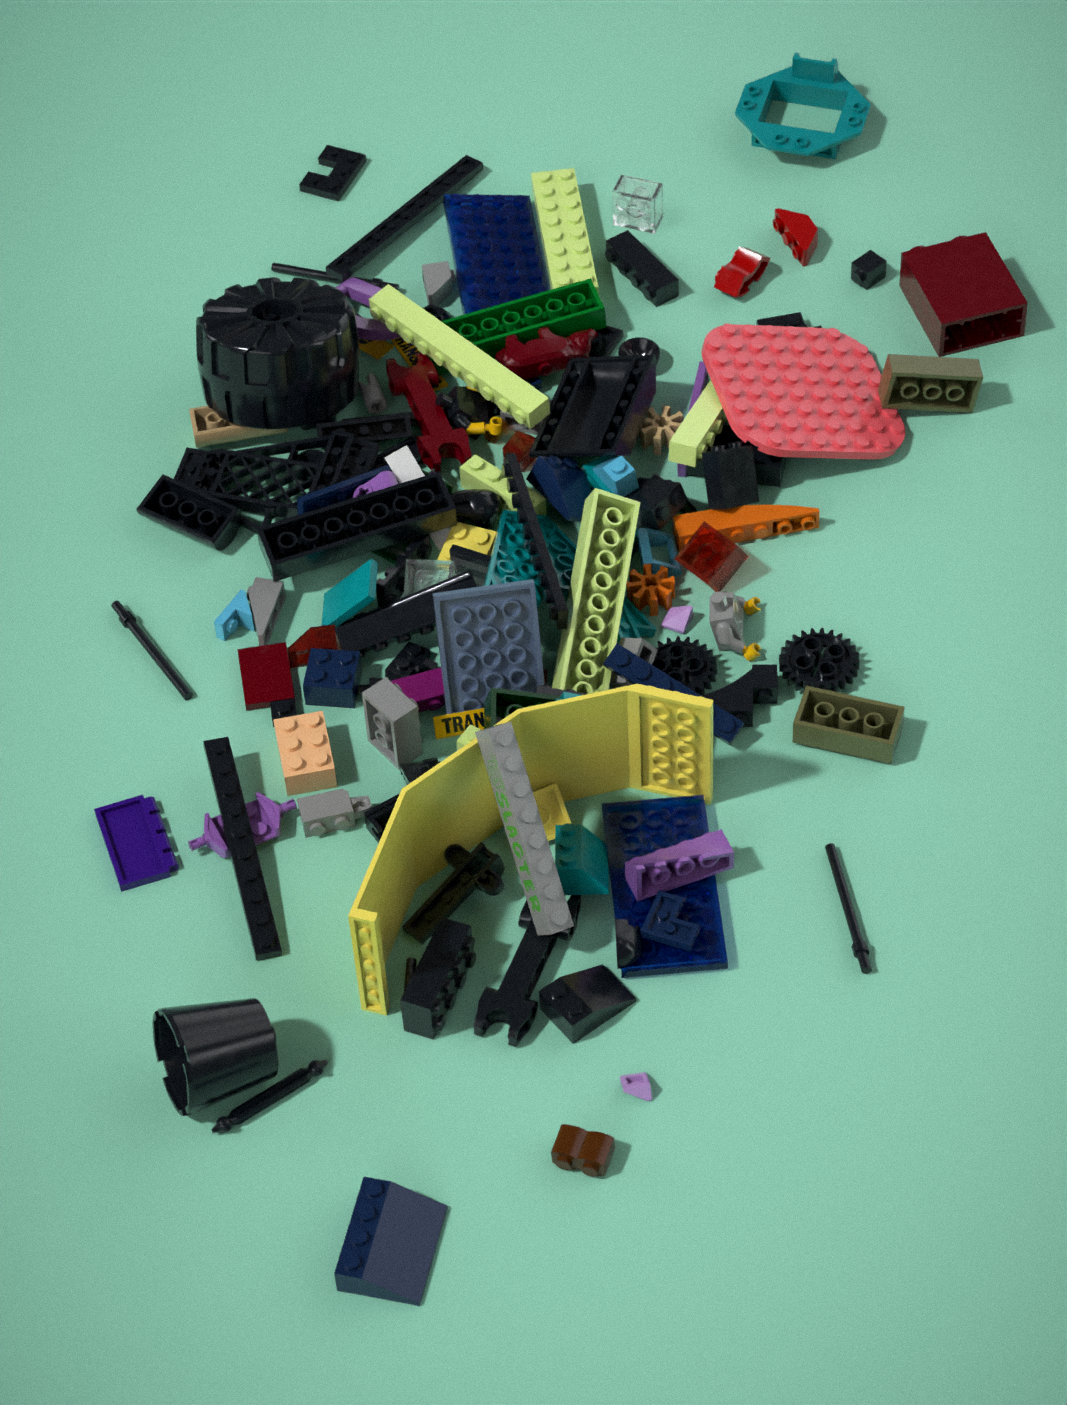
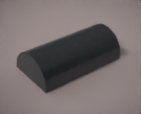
(191, 513)

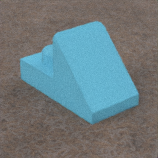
(235, 614)

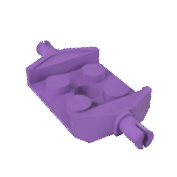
(264, 821)

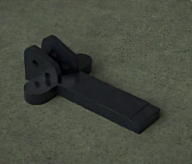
(457, 887)

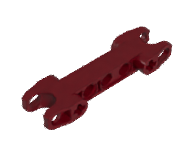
(438, 437)

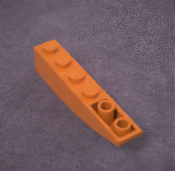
(747, 522)

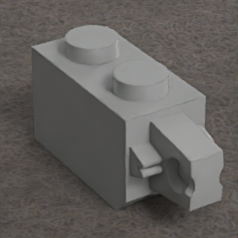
(330, 811)

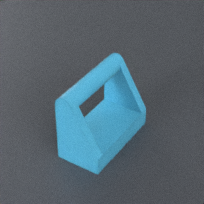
(650, 538)

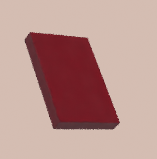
(265, 675)

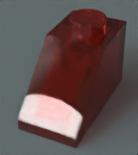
(315, 637)

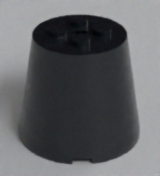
(213, 1051)

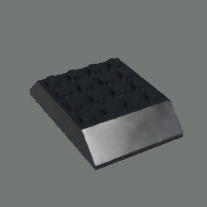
(598, 407)

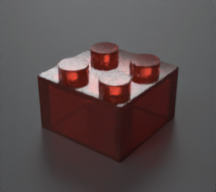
(711, 557)

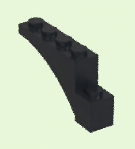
(754, 687)

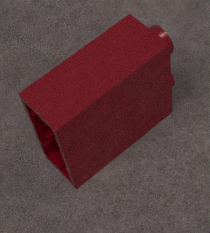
(962, 294)

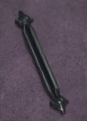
(269, 1096)

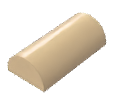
(213, 430)

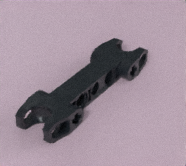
(512, 1000)

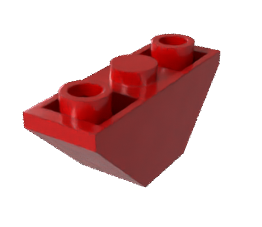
(797, 233)

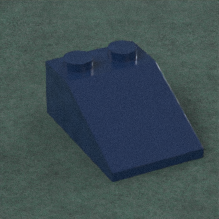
(561, 484)

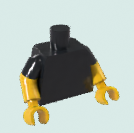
(469, 410)

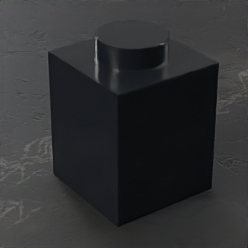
(868, 269)

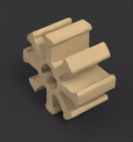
(659, 429)

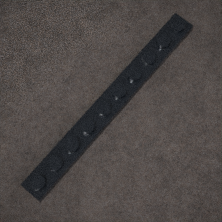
(403, 218)
(536, 544)
(242, 849)

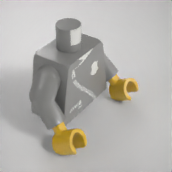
(727, 622)

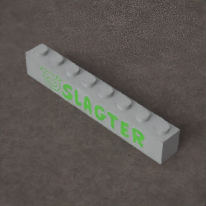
(524, 829)

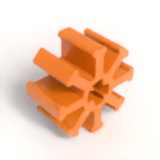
(651, 589)

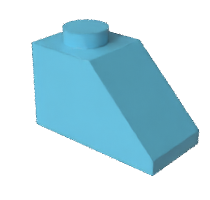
(617, 475)

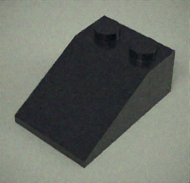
(584, 1001)

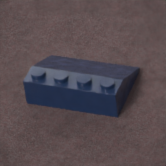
(389, 1243)

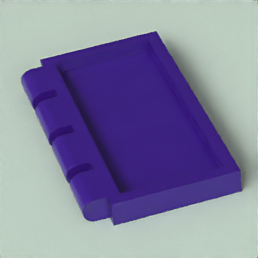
(136, 841)

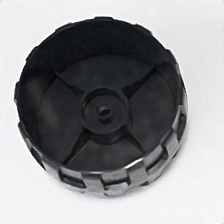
(278, 353)

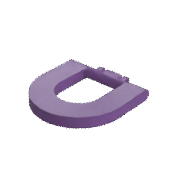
(366, 327)

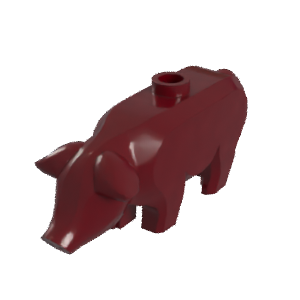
(546, 354)

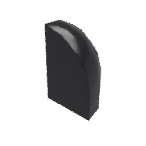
(628, 943)

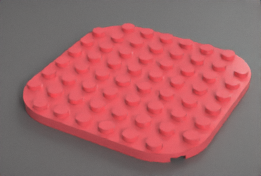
(801, 392)

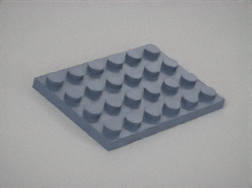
(487, 641)

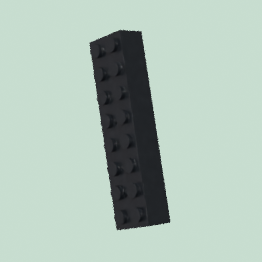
(356, 526)

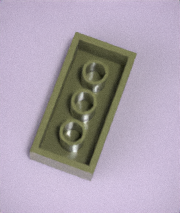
(930, 383)
(848, 724)

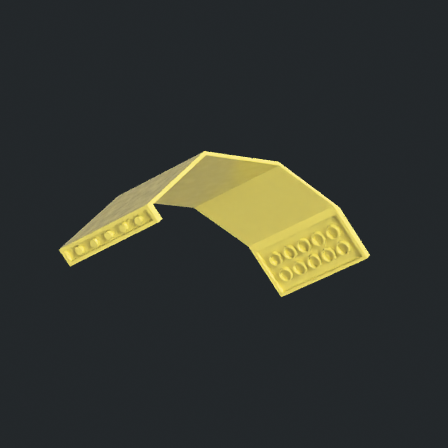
(582, 743)

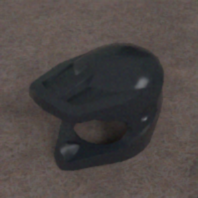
(478, 505)

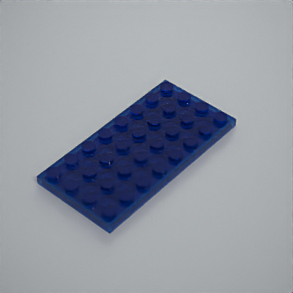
(494, 249)
(640, 829)

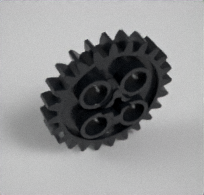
(803, 654)
(687, 663)

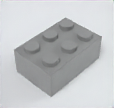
(392, 722)

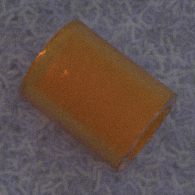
(495, 438)

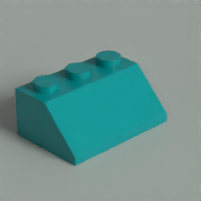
(581, 861)

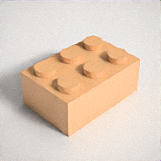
(305, 753)

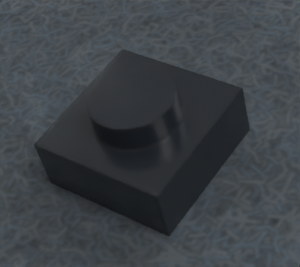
(283, 709)

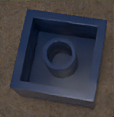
(332, 678)

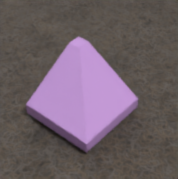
(678, 618)
(637, 1085)

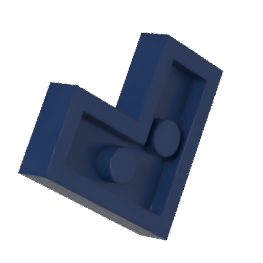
(664, 927)

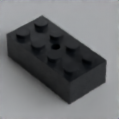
(438, 978)

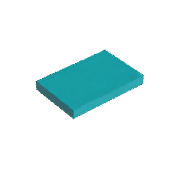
(350, 594)

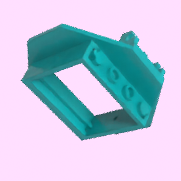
(809, 84)

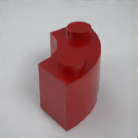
(741, 272)

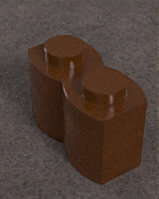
(582, 1150)

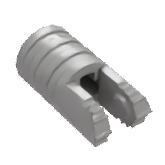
(373, 395)

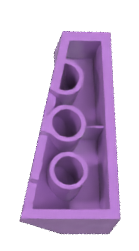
(679, 864)

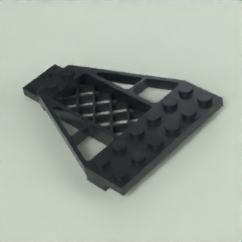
(212, 472)

